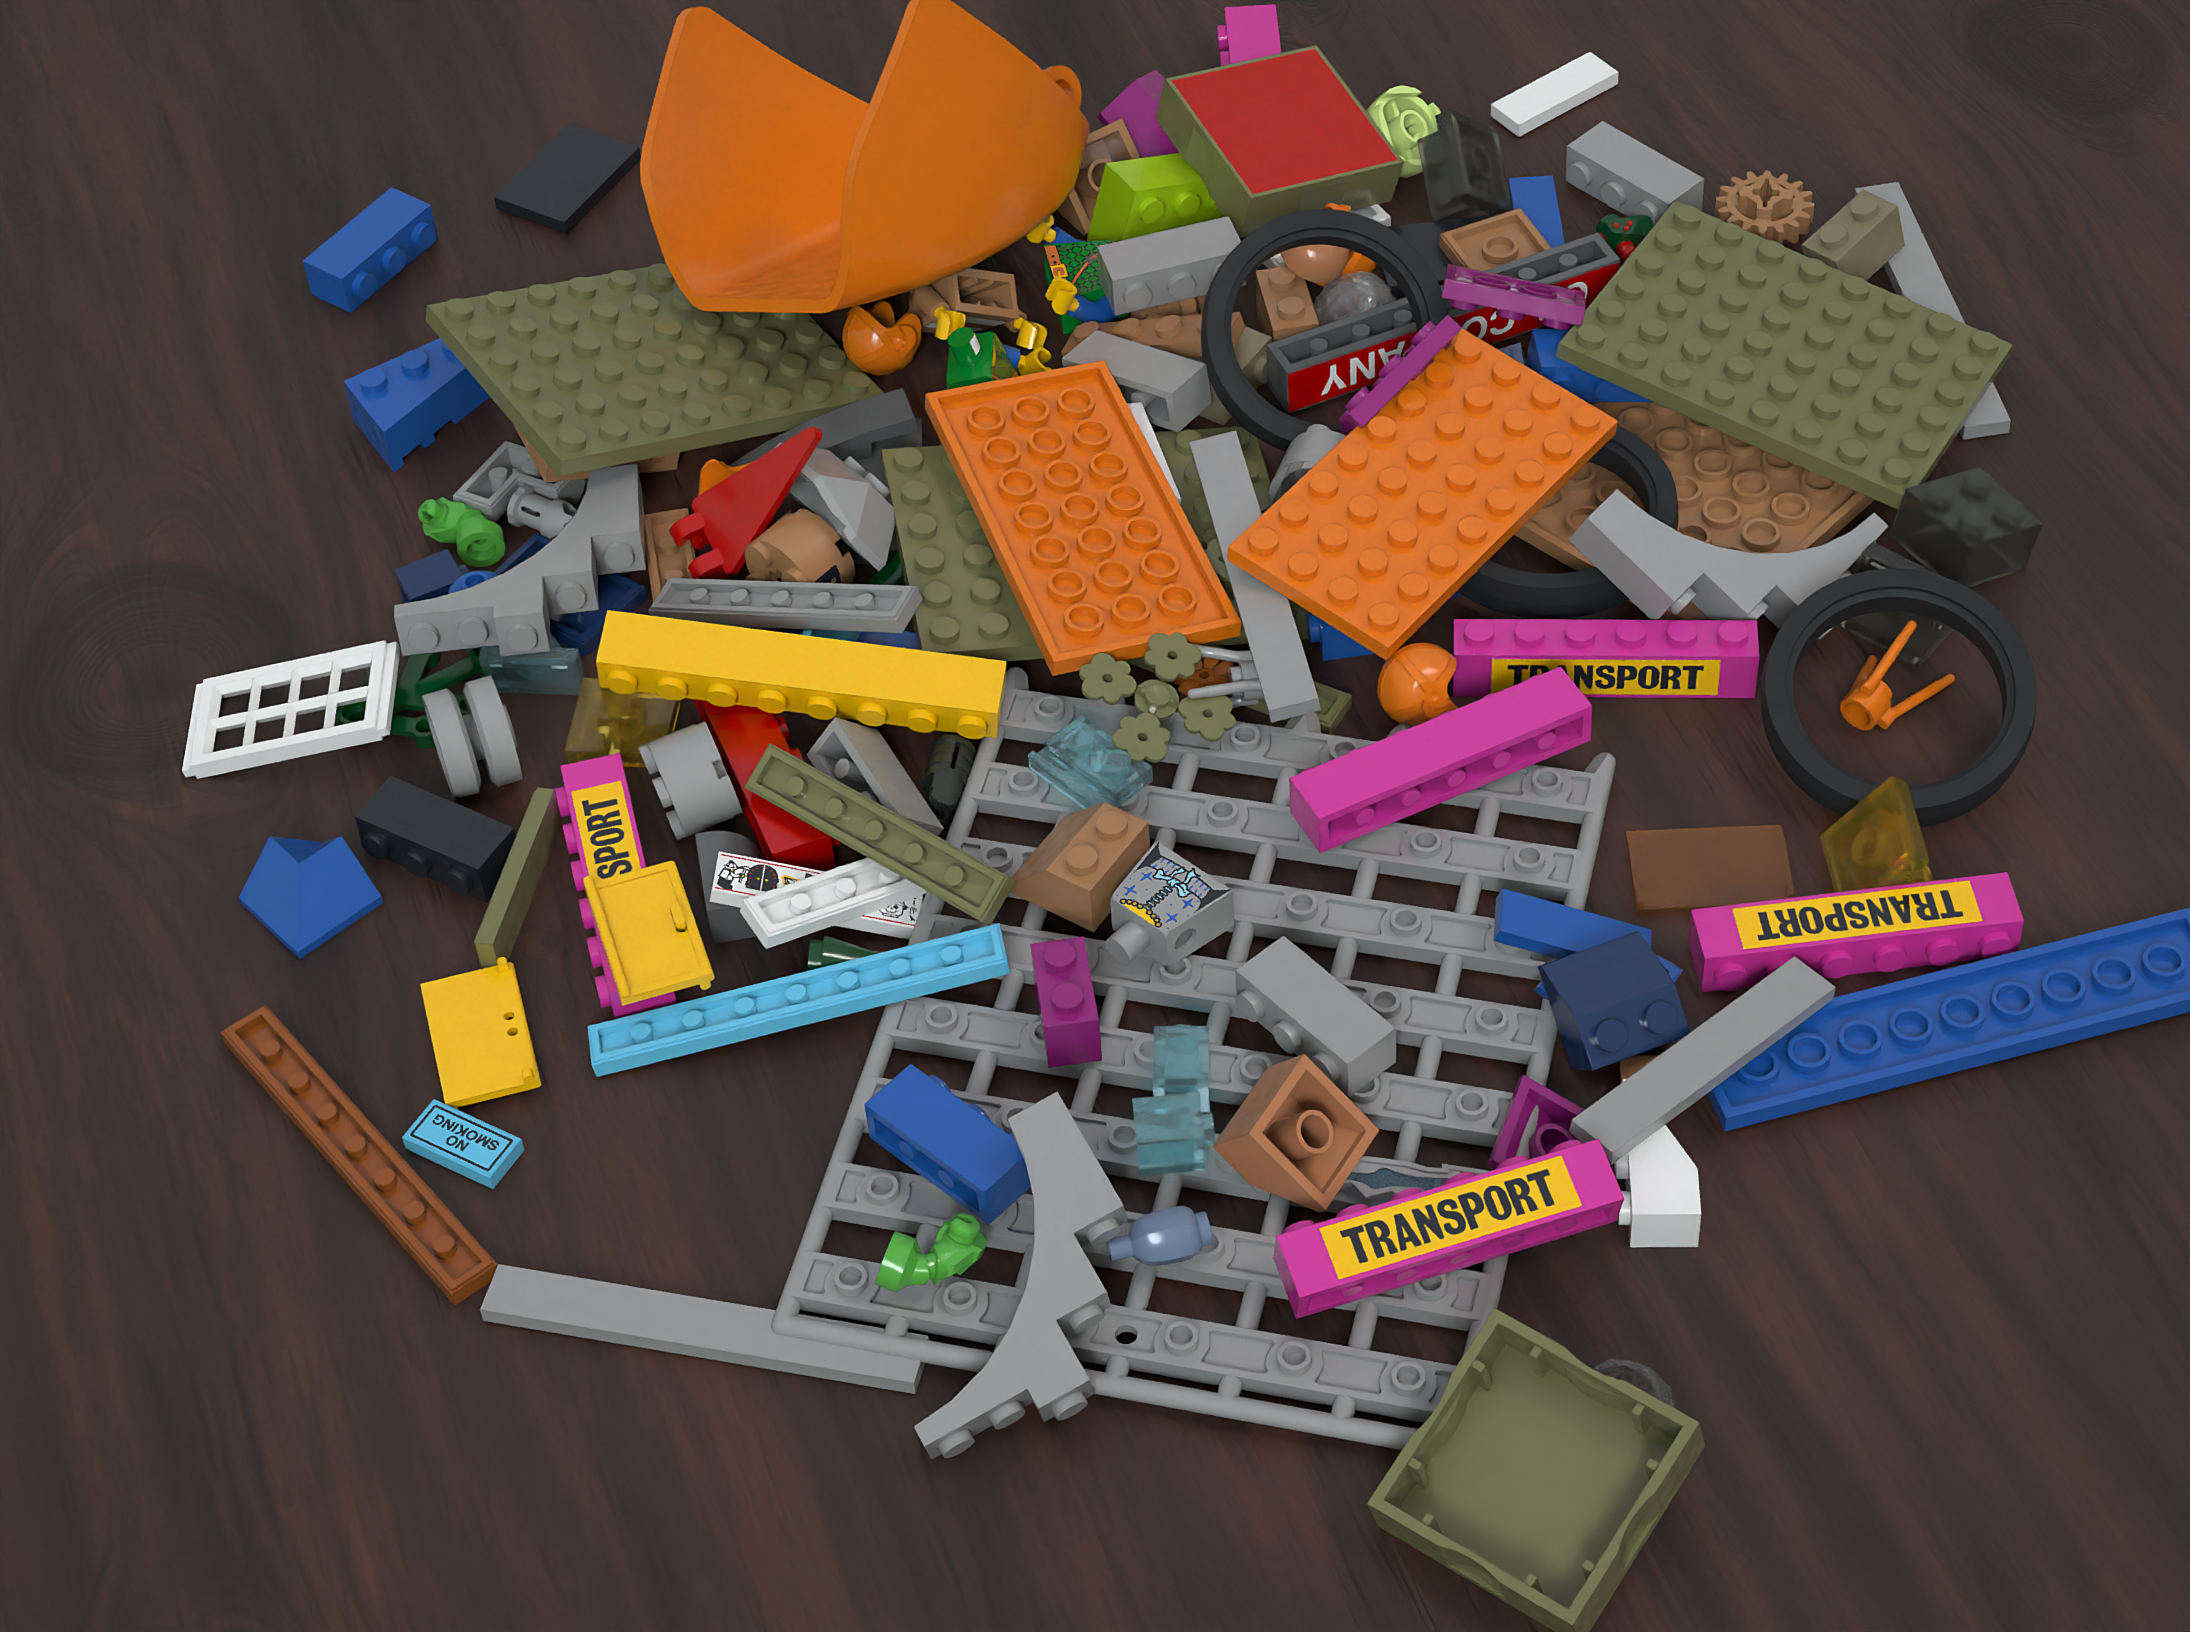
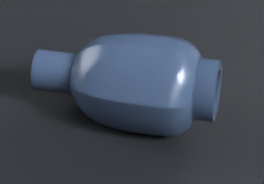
(1163, 1237)

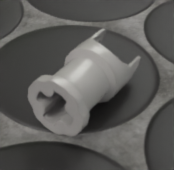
(553, 514)

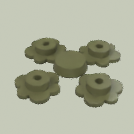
(1156, 699)

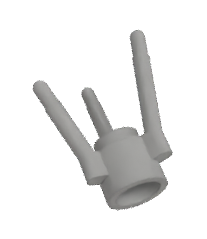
(1243, 678)

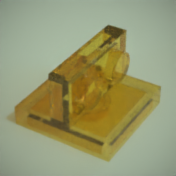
(617, 723)
(1877, 842)

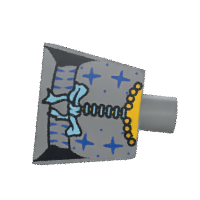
(1167, 909)

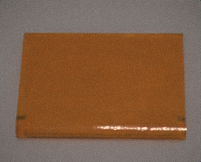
(1708, 867)

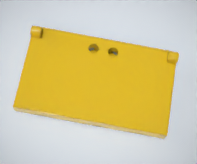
(640, 932)
(473, 1042)

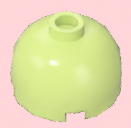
(1403, 121)

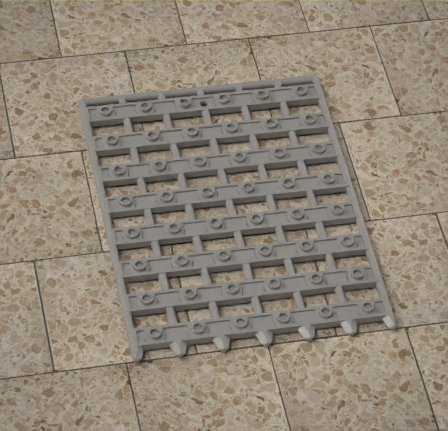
(1416, 1106)

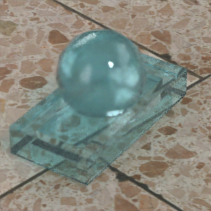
(541, 672)

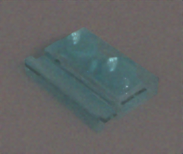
(1088, 766)

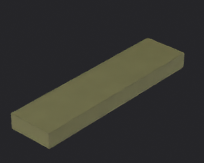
(519, 878)

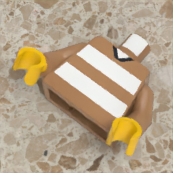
(974, 301)

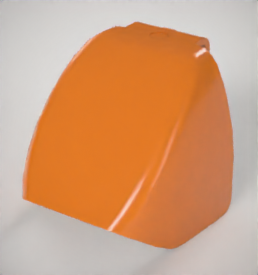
(817, 202)

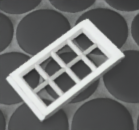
(205, 719)

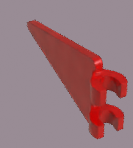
(742, 507)

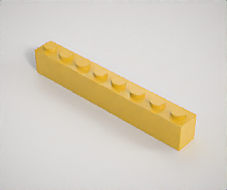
(801, 674)

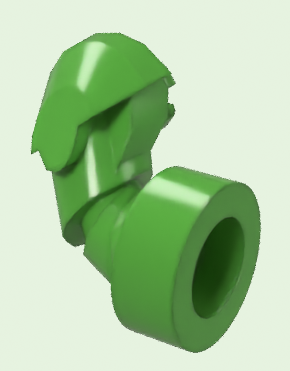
(477, 539)
(953, 1252)

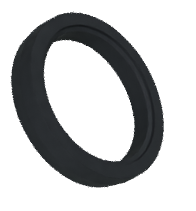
(1284, 233)
(1585, 590)
(1918, 594)

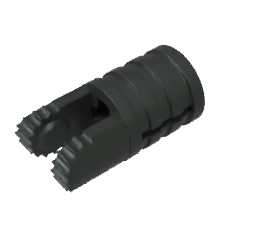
(947, 777)

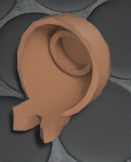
(1316, 262)

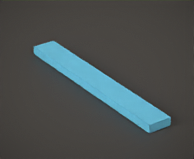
(798, 1000)

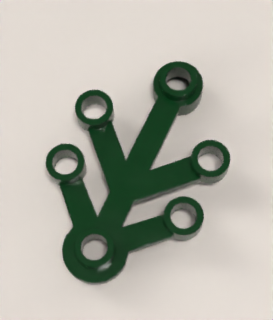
(410, 691)

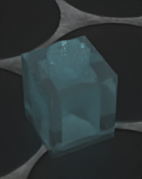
(1182, 1061)
(1171, 1134)

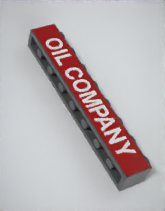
(1355, 348)

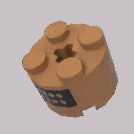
(798, 550)

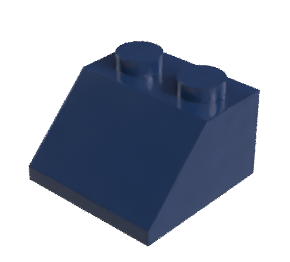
(1612, 1002)

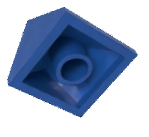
(308, 891)

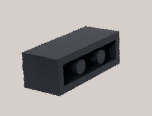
(435, 838)

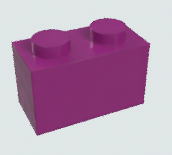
(1066, 1002)

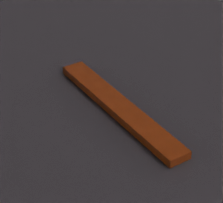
(361, 1155)

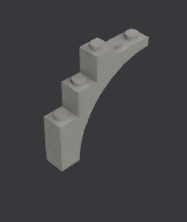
(1669, 569)
(558, 579)
(1061, 1294)

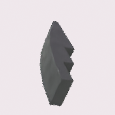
(852, 427)

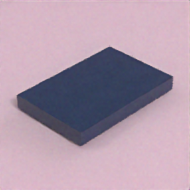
(585, 628)

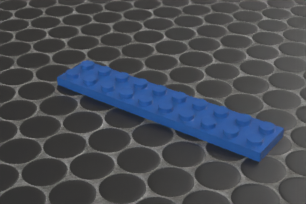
(1967, 1019)

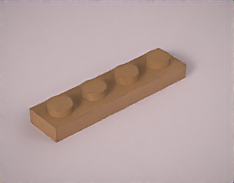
(1169, 333)

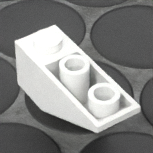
(1660, 1193)

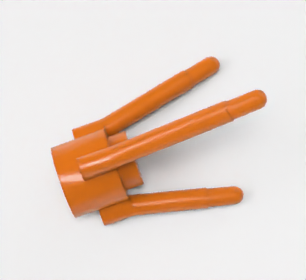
(1870, 697)

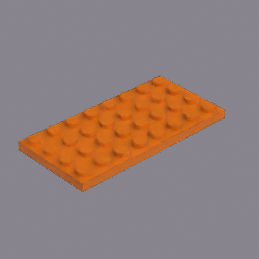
(1422, 494)
(1080, 515)

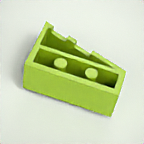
(1149, 198)

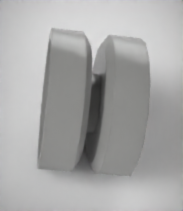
(479, 735)

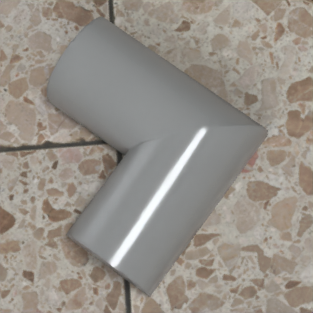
(501, 477)

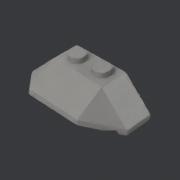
(849, 502)

